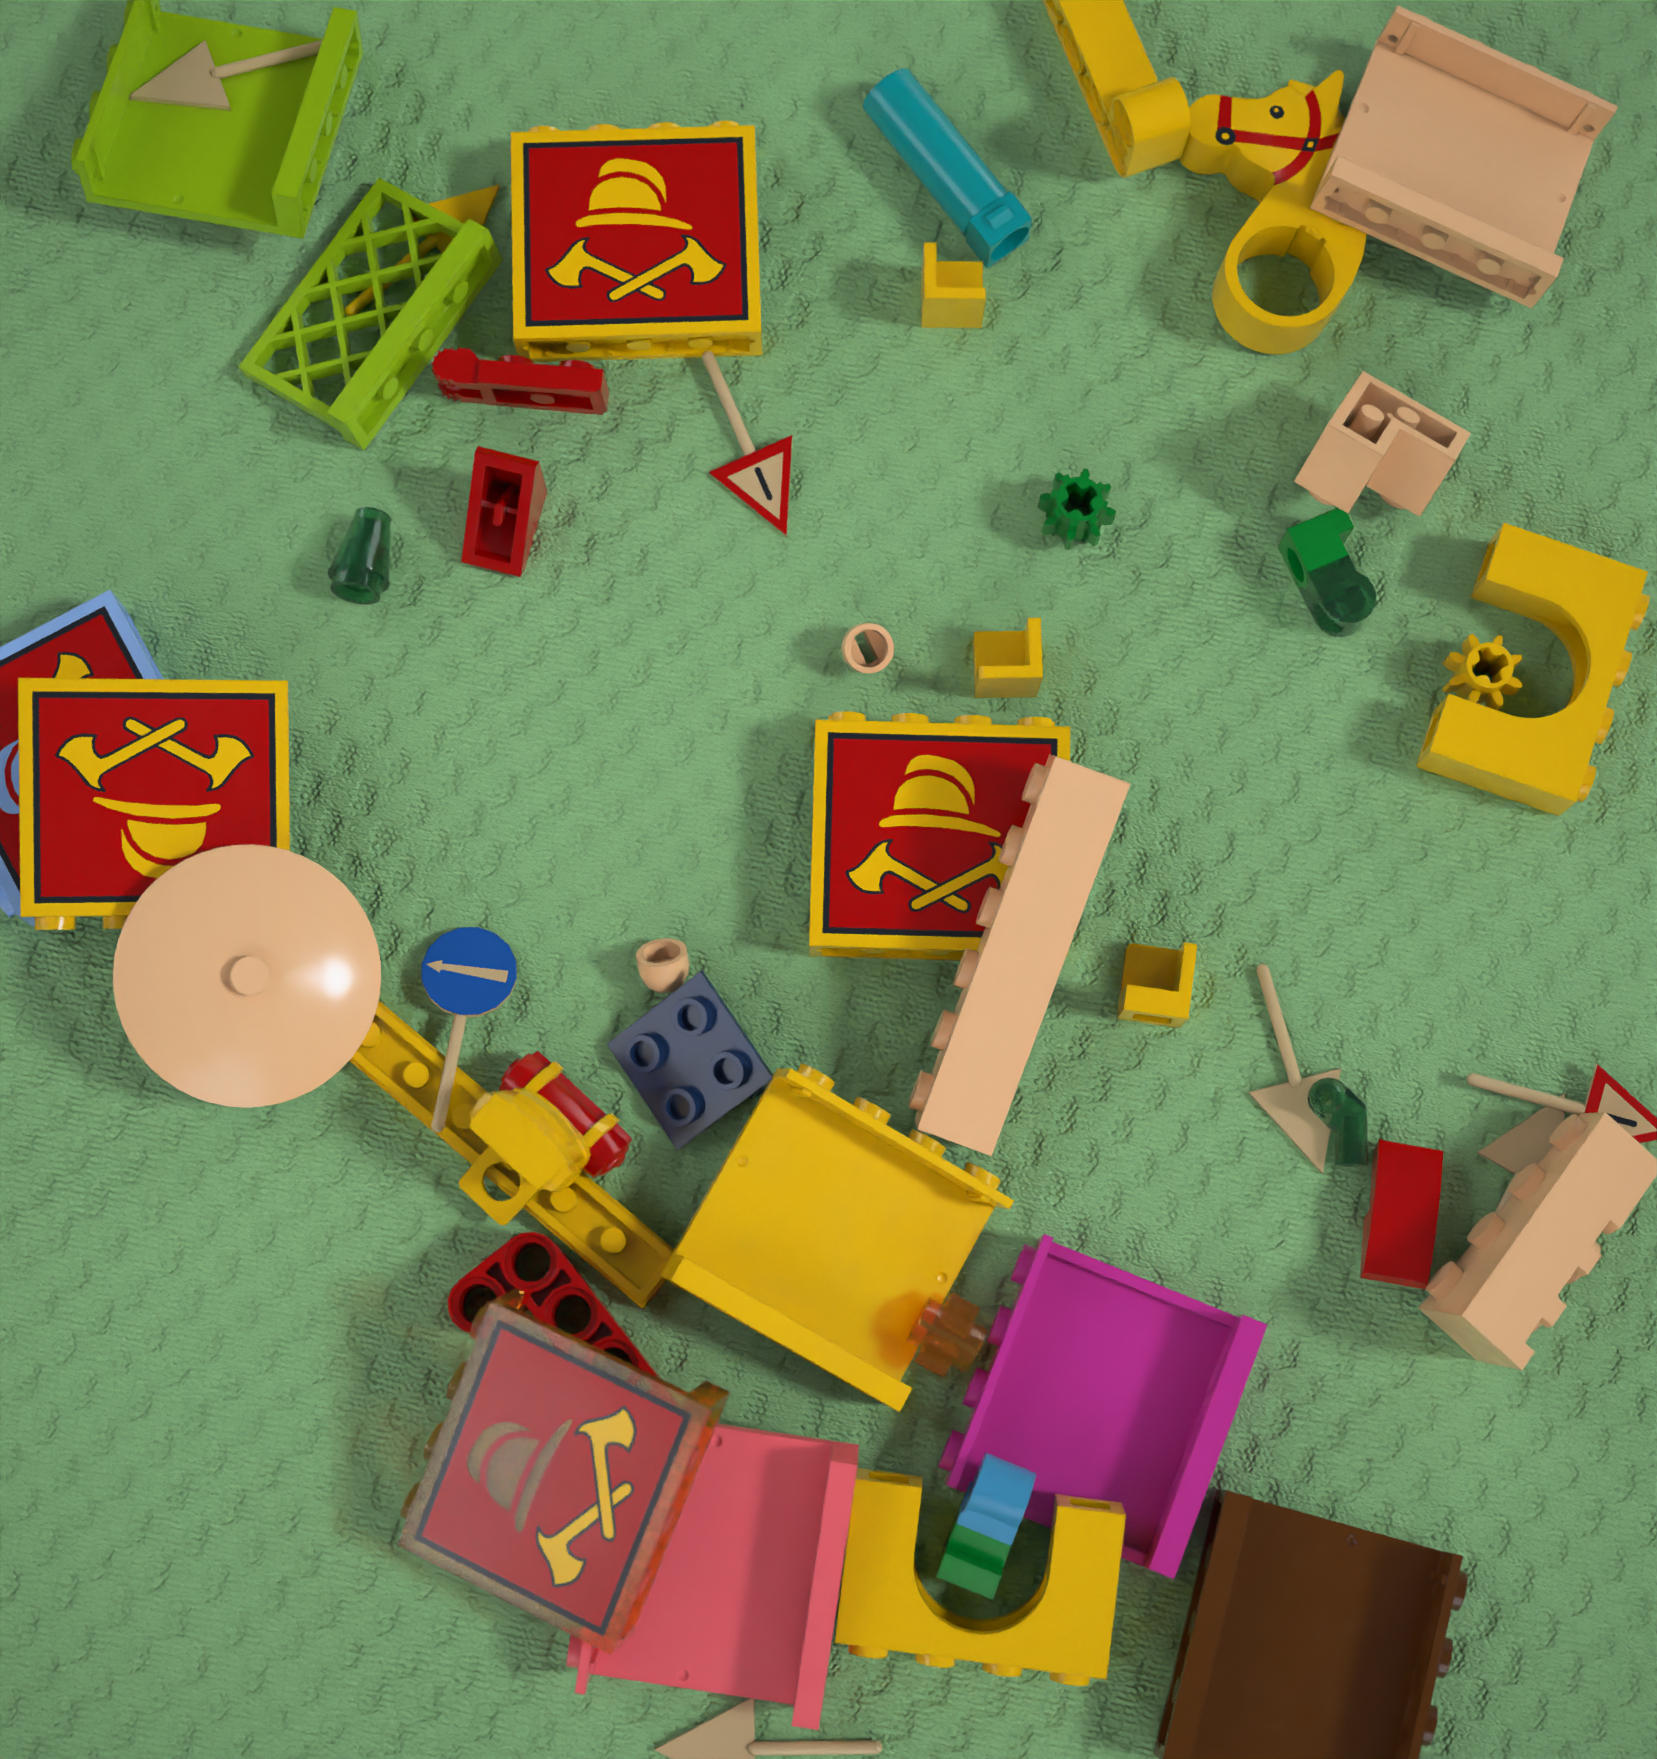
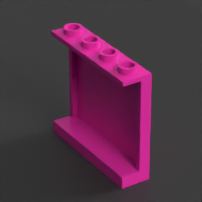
(1107, 1396)

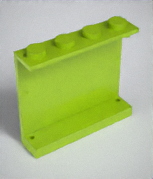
(217, 165)

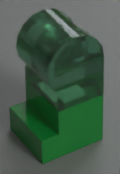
(1325, 574)

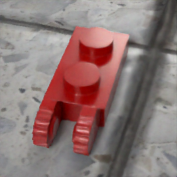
(520, 383)

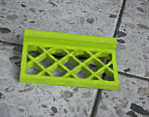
(417, 325)

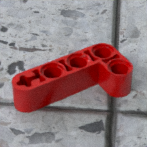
(544, 1295)

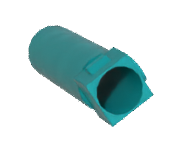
(948, 166)

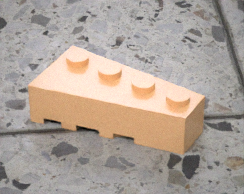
(1540, 1240)

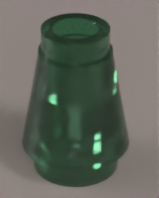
(363, 559)

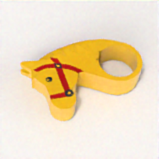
(1277, 156)

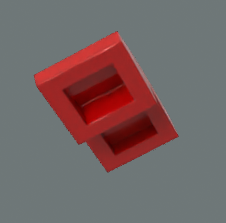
(1402, 1214)

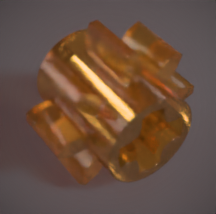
(947, 1335)

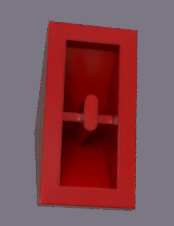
(502, 511)

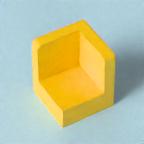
(951, 292)
(1008, 662)
(1157, 984)

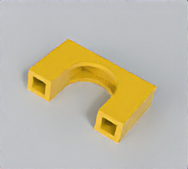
(1591, 609)
(1057, 1630)

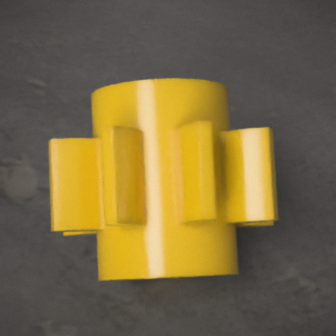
(1484, 657)

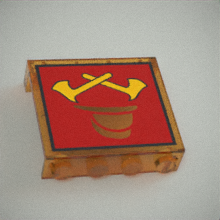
(558, 1474)

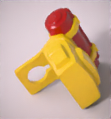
(542, 1132)

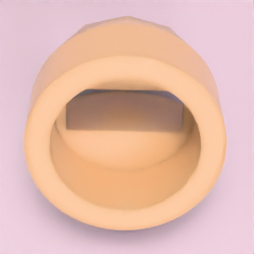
(879, 642)
(663, 964)

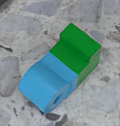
(986, 1526)

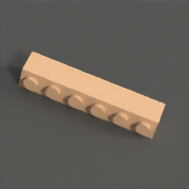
(1019, 954)

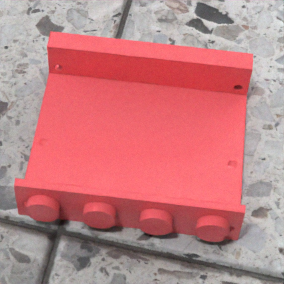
(746, 1576)

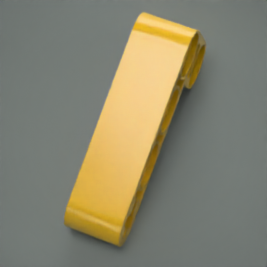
(1136, 114)

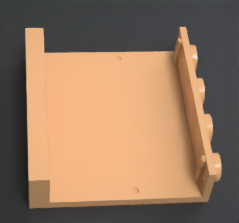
(1462, 156)

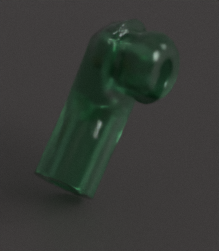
(1344, 1117)

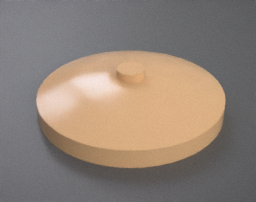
(246, 976)

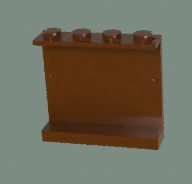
(1308, 1640)

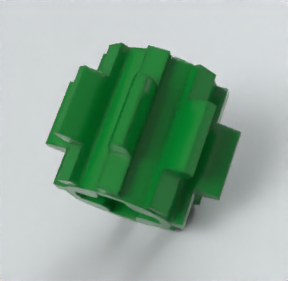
(1079, 493)

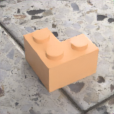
(1383, 444)

